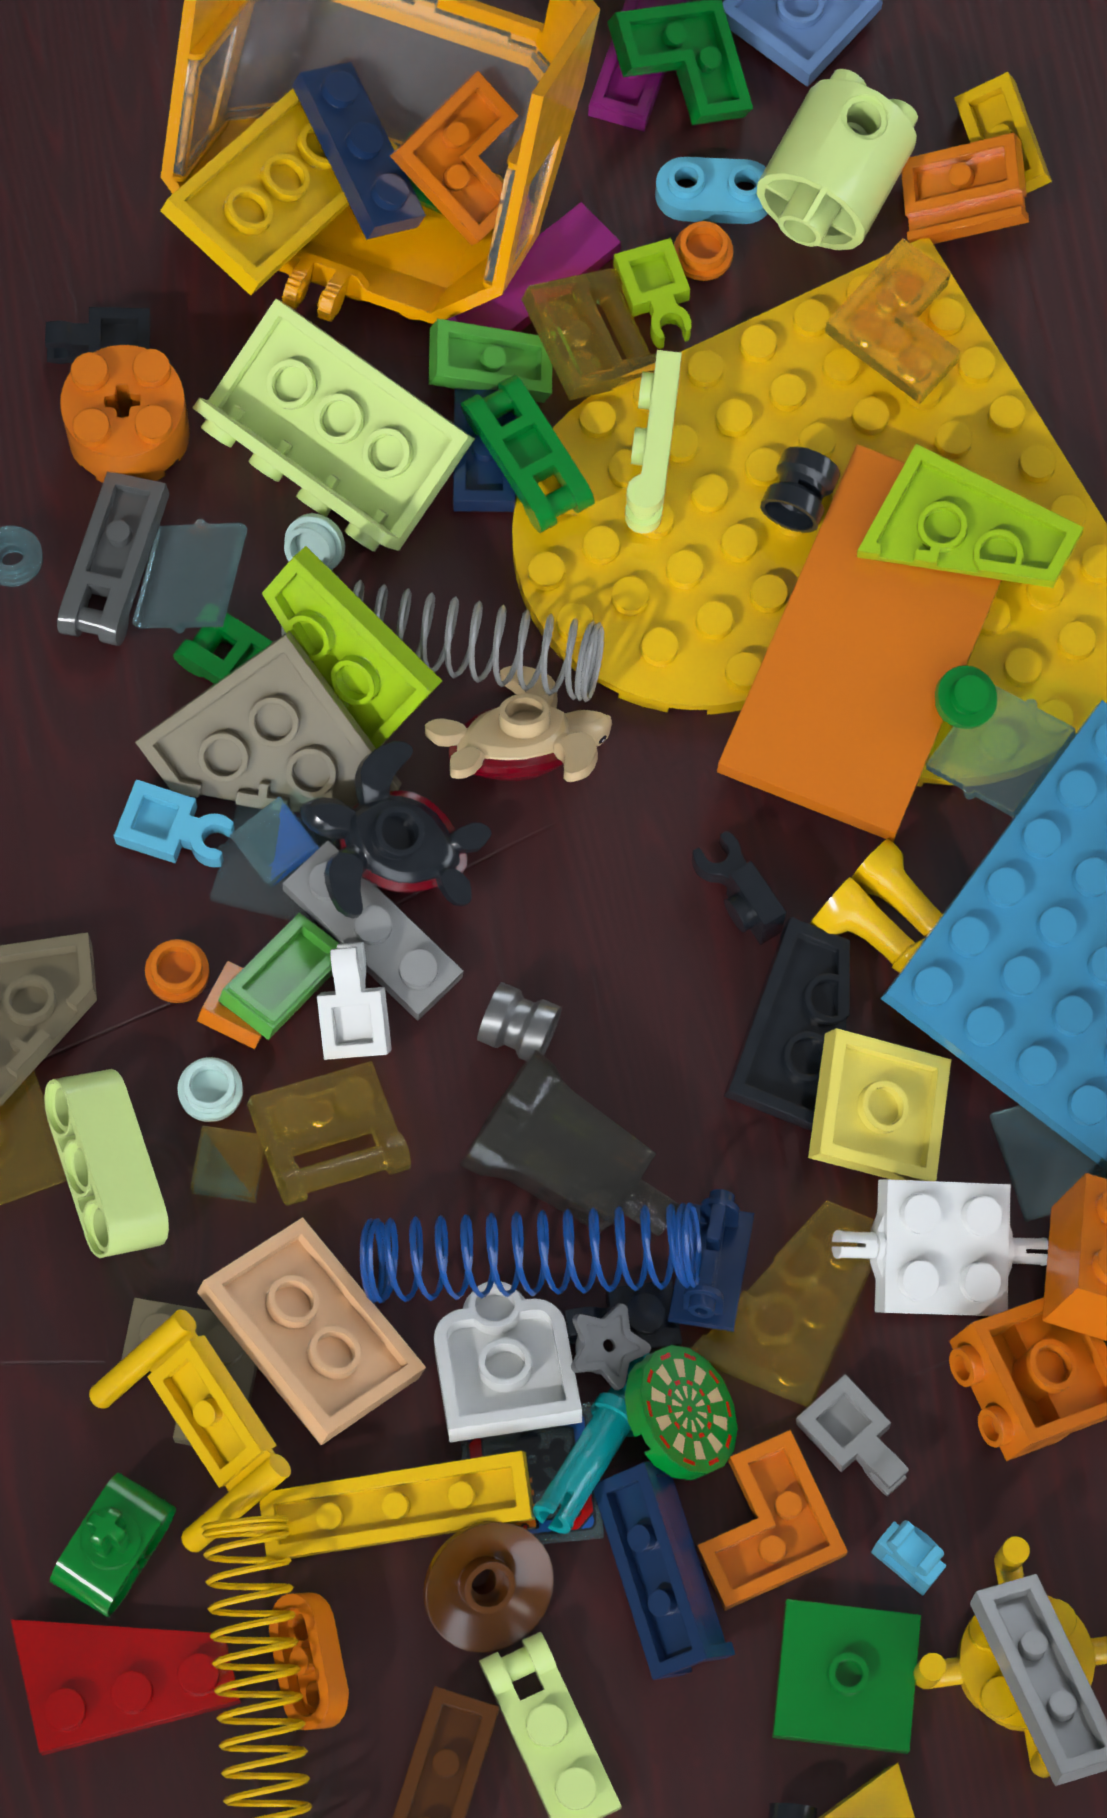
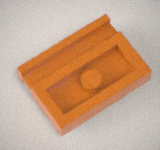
(965, 189)

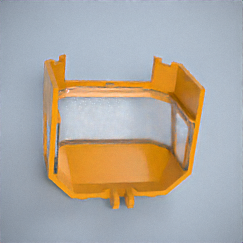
(409, 58)

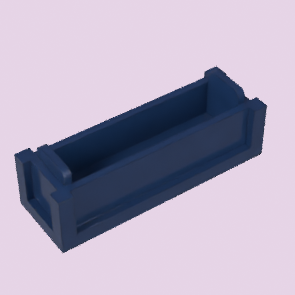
(660, 1571)

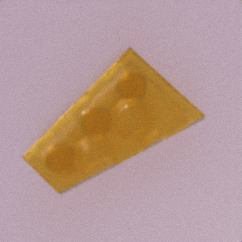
(794, 1311)

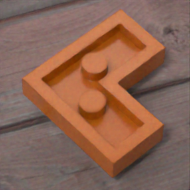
(446, 159)
(789, 1529)

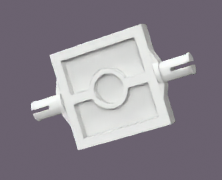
(941, 1247)

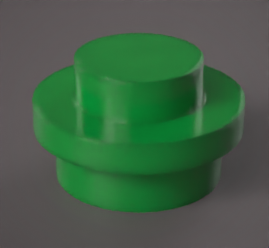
(965, 697)

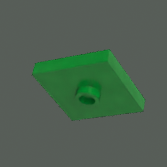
(846, 1676)

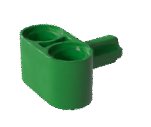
(113, 1544)

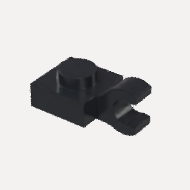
(105, 328)
(749, 897)
(646, 1310)

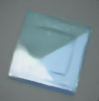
(275, 842)

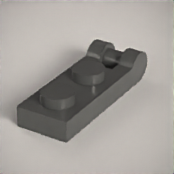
(113, 557)

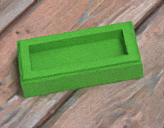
(281, 976)

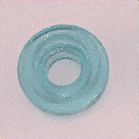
(26, 543)

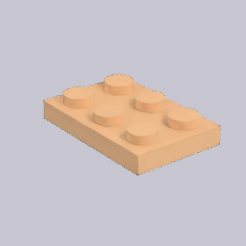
(311, 1330)

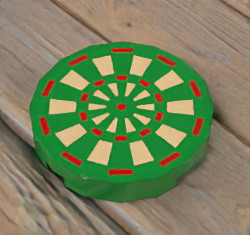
(681, 1412)

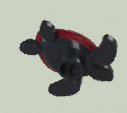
(391, 837)

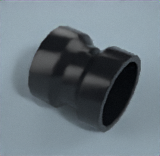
(800, 489)

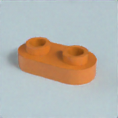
(318, 1655)

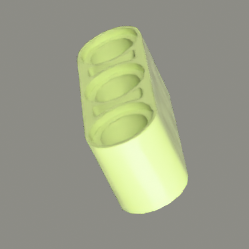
(106, 1163)

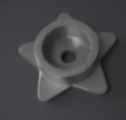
(590, 1350)

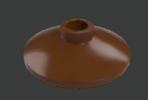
(506, 1604)

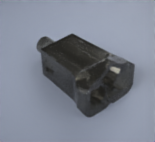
(565, 1151)

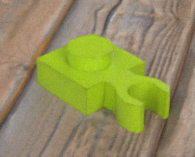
(656, 285)

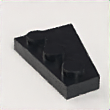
(798, 1004)

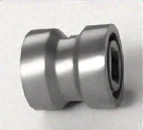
(518, 1022)

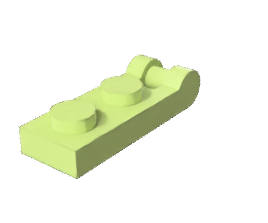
(653, 444)
(550, 1734)

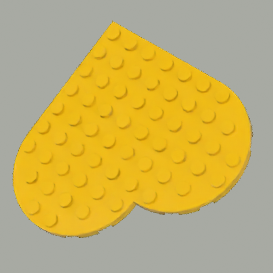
(706, 589)

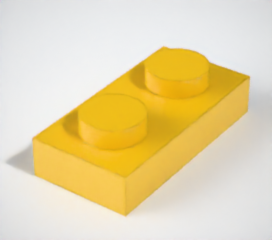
(998, 110)

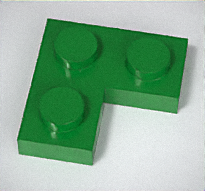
(696, 44)

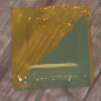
(228, 1164)

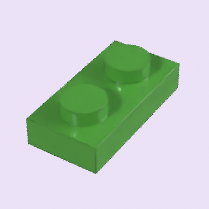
(484, 356)

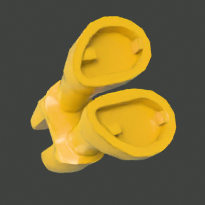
(854, 910)

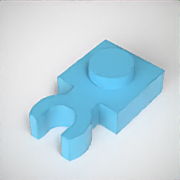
(164, 822)
(910, 1555)

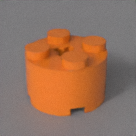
(125, 412)

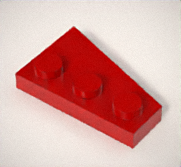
(114, 1679)

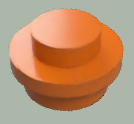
(704, 251)
(177, 971)

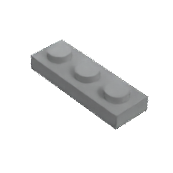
(395, 948)
(1044, 1677)

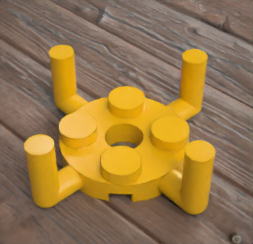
(979, 1671)

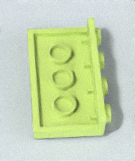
(334, 428)

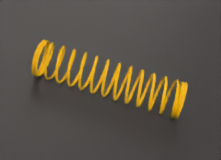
(260, 1530)

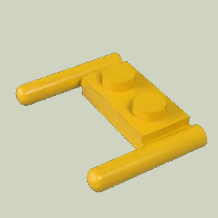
(209, 1413)

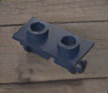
(724, 1249)

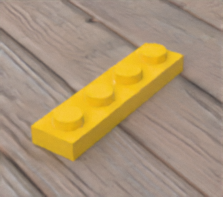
(400, 1505)

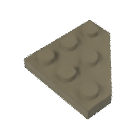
(263, 736)
(42, 996)

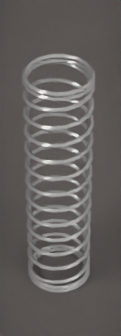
(588, 660)

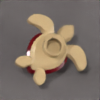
(523, 736)

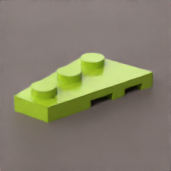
(967, 525)

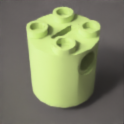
(837, 162)

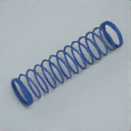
(683, 1240)

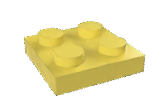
(879, 1107)

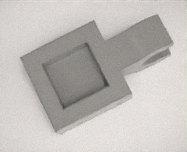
(849, 1429)

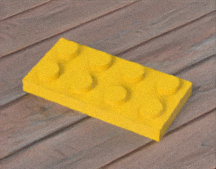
(260, 196)

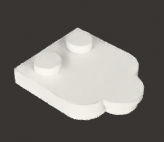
(505, 1366)

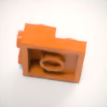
(1030, 1378)

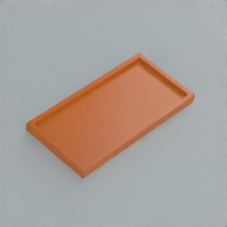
(854, 668)

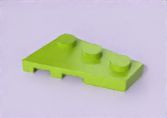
(350, 646)

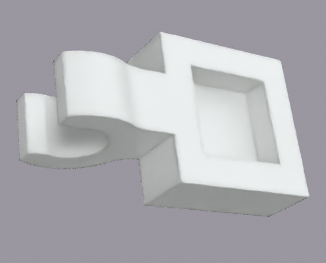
(353, 1016)

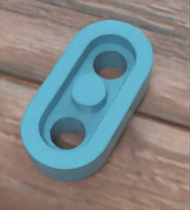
(715, 191)

